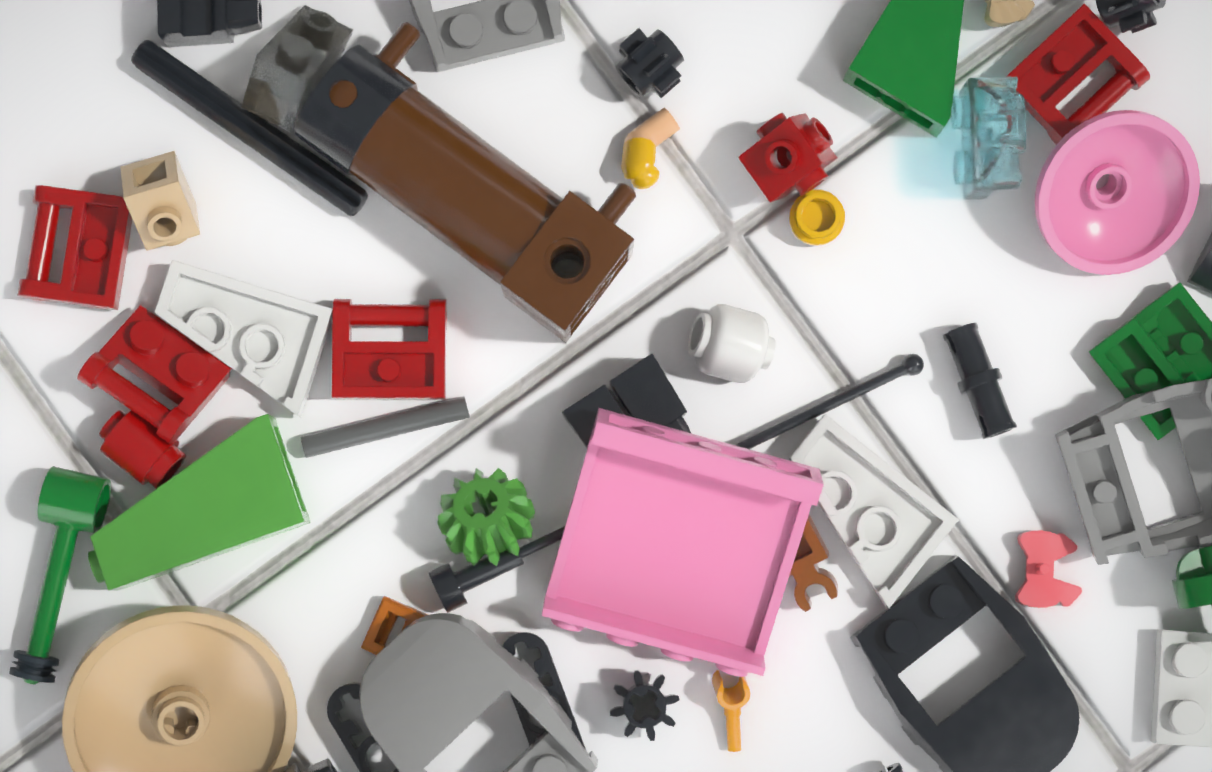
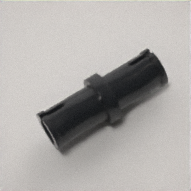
(979, 380)

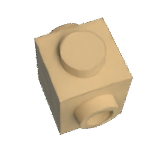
(160, 201)

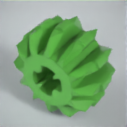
(466, 521)

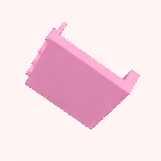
(679, 543)

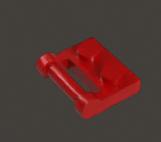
(1068, 60)
(93, 250)
(163, 361)
(389, 367)

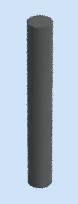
(385, 427)

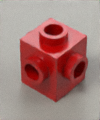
(789, 156)

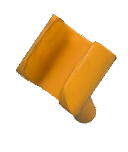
(732, 700)

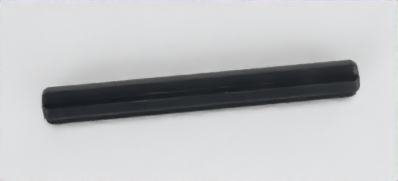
(249, 127)

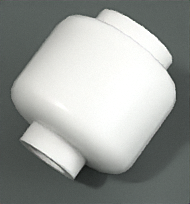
(731, 343)

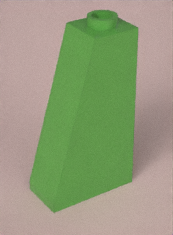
(210, 508)

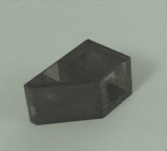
(294, 65)

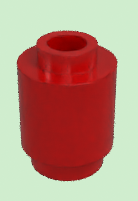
(138, 450)

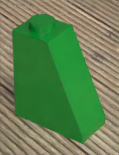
(912, 61)

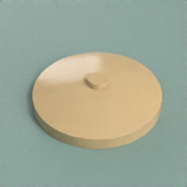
(180, 696)

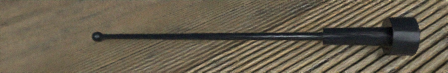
(452, 585)

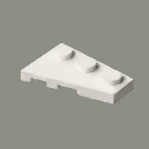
(250, 328)
(874, 508)

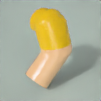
(640, 148)

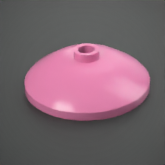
(1139, 208)

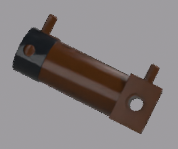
(463, 188)

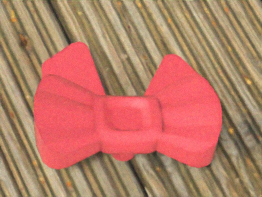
(1040, 587)

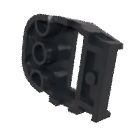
(1015, 722)

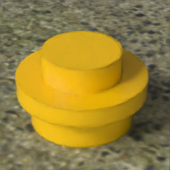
(817, 217)

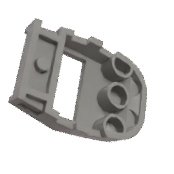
(487, 29)
(1104, 481)
(441, 680)

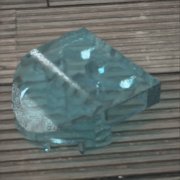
(991, 135)

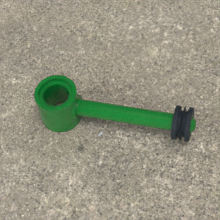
(72, 504)

